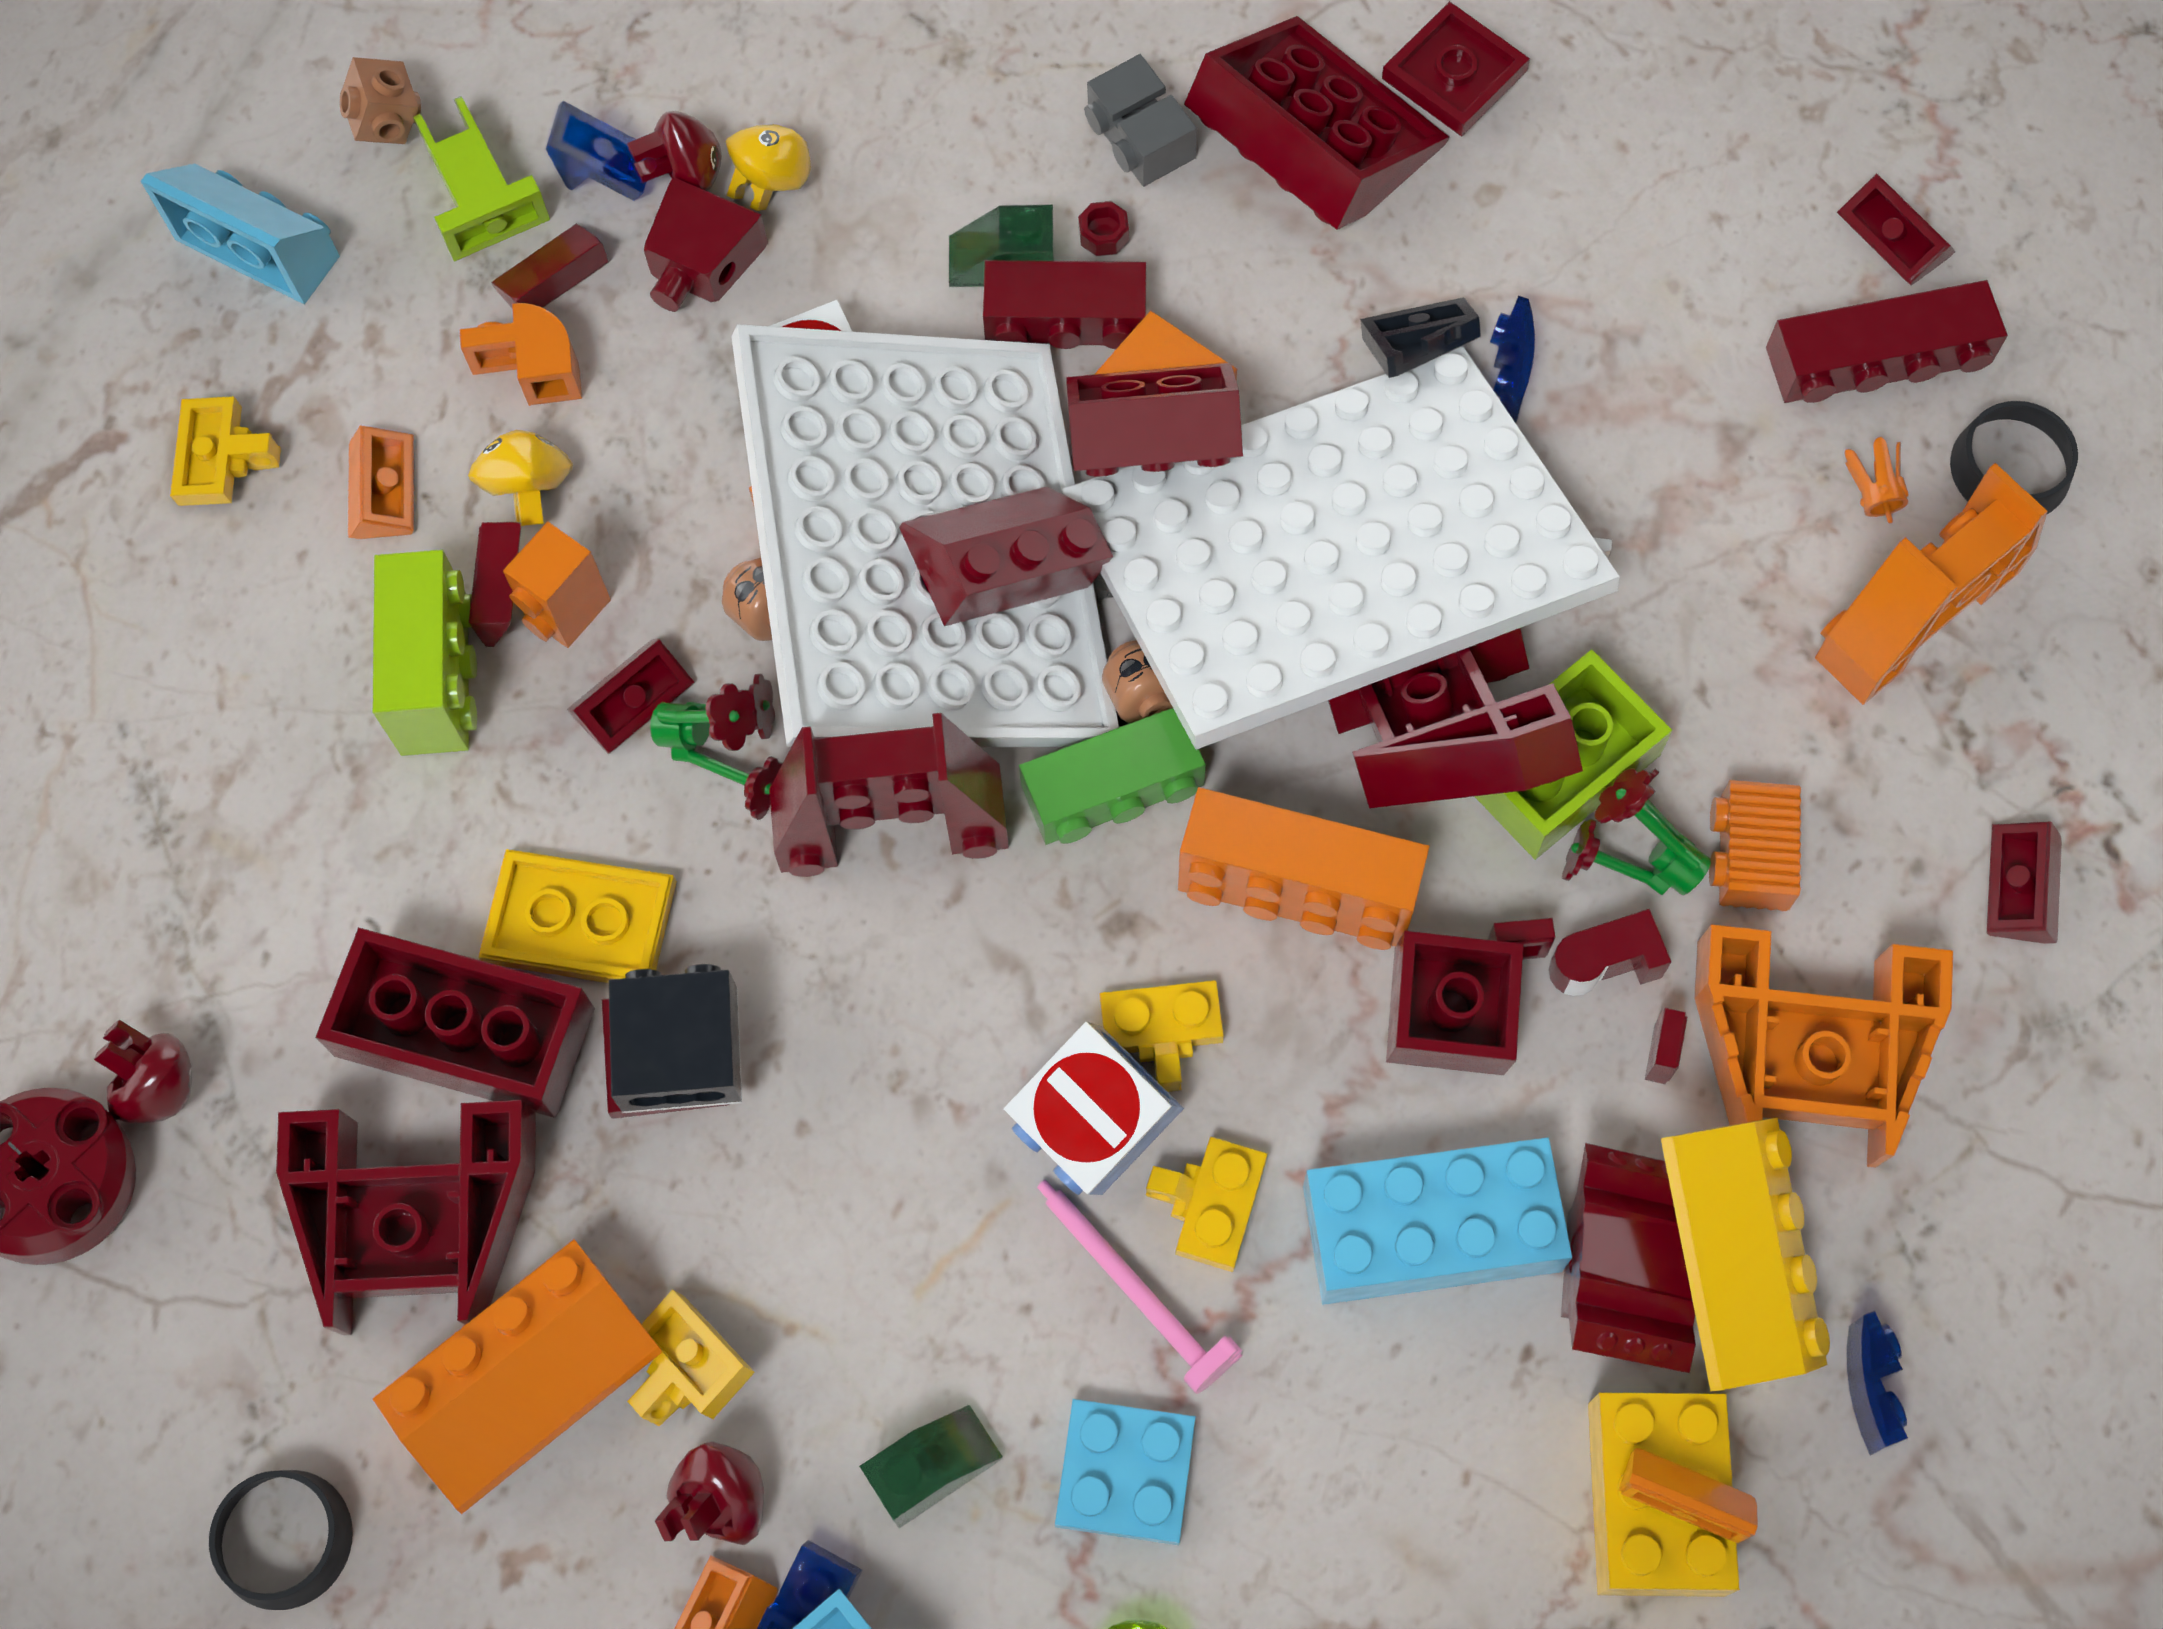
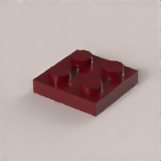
(1455, 68)

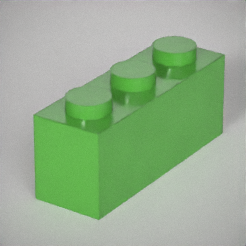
(1112, 777)

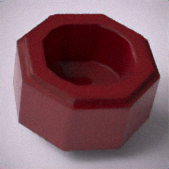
(1103, 228)

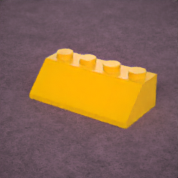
(1745, 1253)

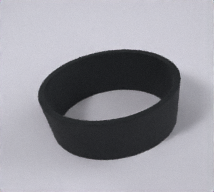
(1968, 475)
(332, 1560)

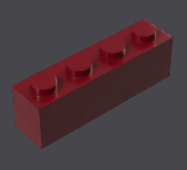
(1886, 342)

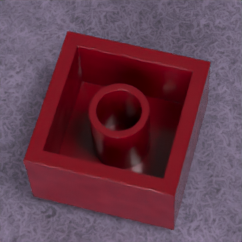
(1455, 1003)

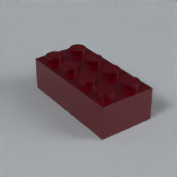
(456, 1021)

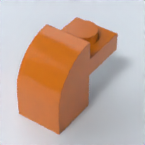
(531, 344)

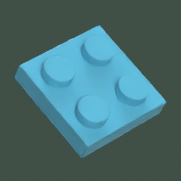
(1125, 1472)

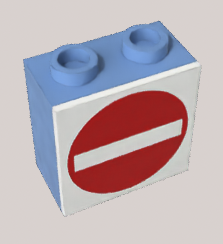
(1091, 1110)

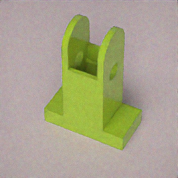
(484, 203)

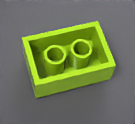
(422, 653)
(1612, 735)

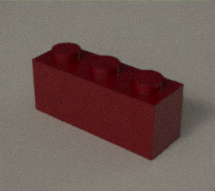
(1063, 302)

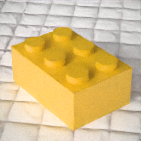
(1637, 1545)

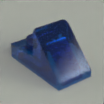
(593, 150)

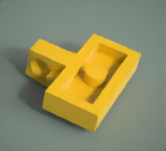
(215, 450)
(1164, 1024)
(1212, 1201)
(692, 1368)

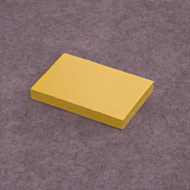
(576, 917)

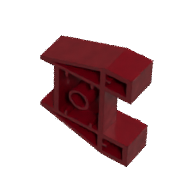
(1449, 735)
(883, 778)
(405, 1224)

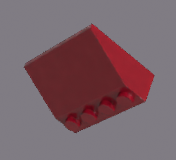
(1312, 119)

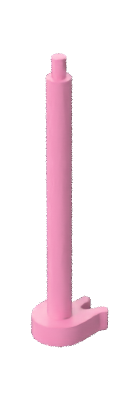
(1205, 1366)

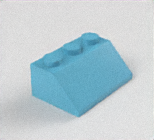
(243, 228)

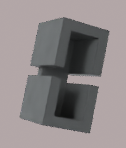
(1144, 132)

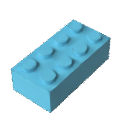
(1436, 1221)

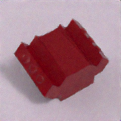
(1627, 1265)

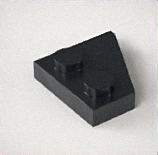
(1419, 334)

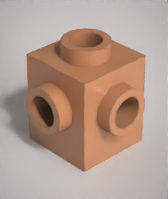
(379, 101)

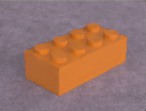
(1300, 869)

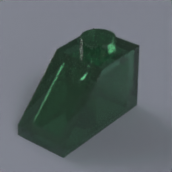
(1000, 235)
(930, 1464)

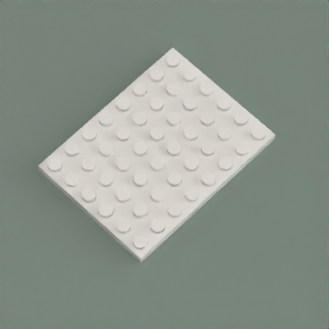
(882, 432)
(1340, 547)

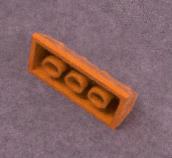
(516, 1376)

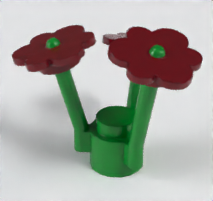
(729, 720)
(1674, 858)

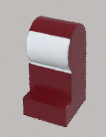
(1609, 951)

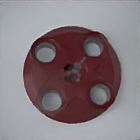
(53, 1174)

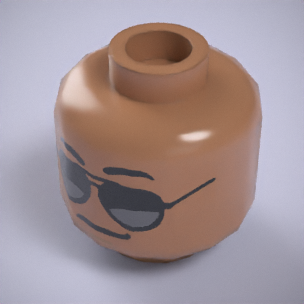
(746, 599)
(1133, 684)

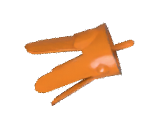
(1888, 492)

